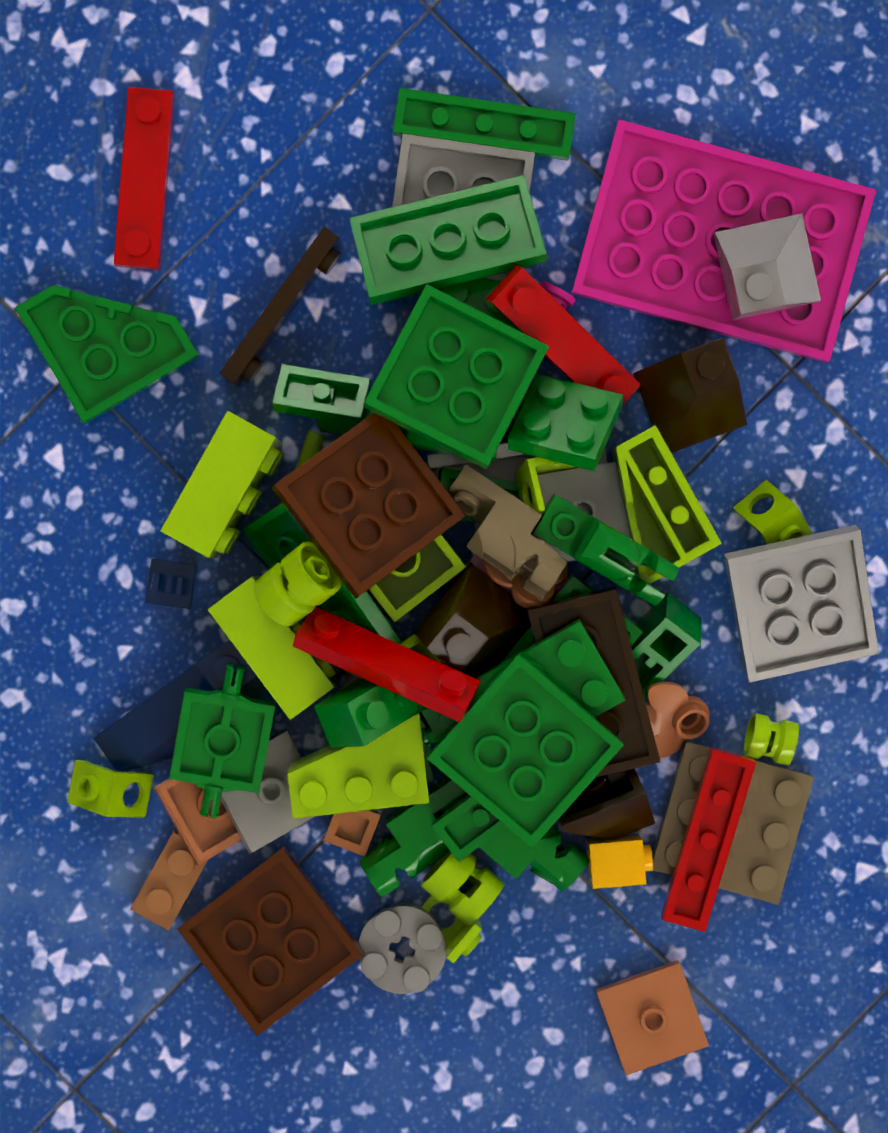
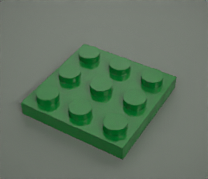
(456, 376)
(525, 750)

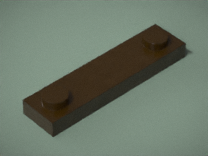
(319, 257)

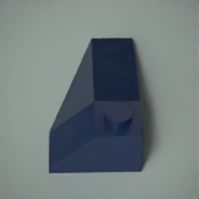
(151, 728)

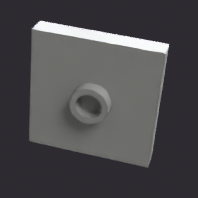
(591, 491)
(266, 814)

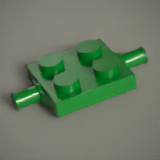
(222, 740)

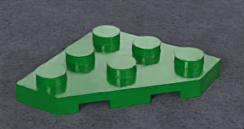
(103, 346)

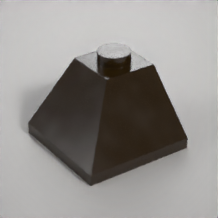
(693, 395)
(473, 623)
(609, 807)

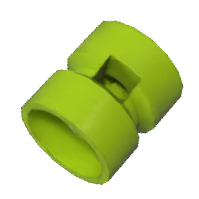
(296, 585)
(449, 875)

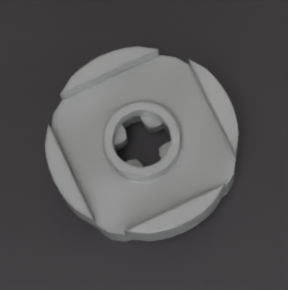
(413, 972)

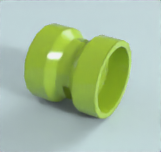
(771, 739)

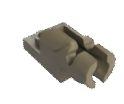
(505, 532)

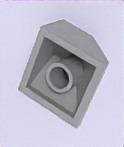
(767, 267)

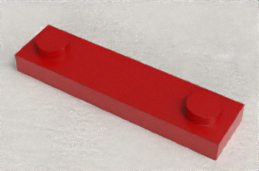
(144, 178)
(570, 345)
(387, 664)
(708, 839)

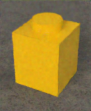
(618, 861)

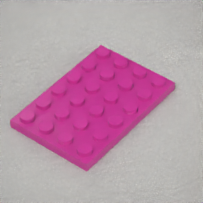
(657, 247)

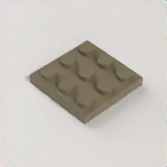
(764, 832)

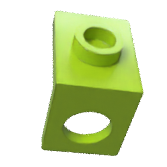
(527, 477)
(780, 522)
(103, 790)
(458, 936)

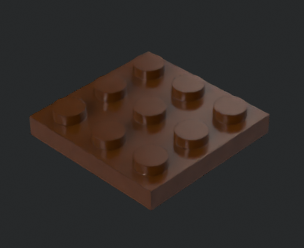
(368, 502)
(271, 941)

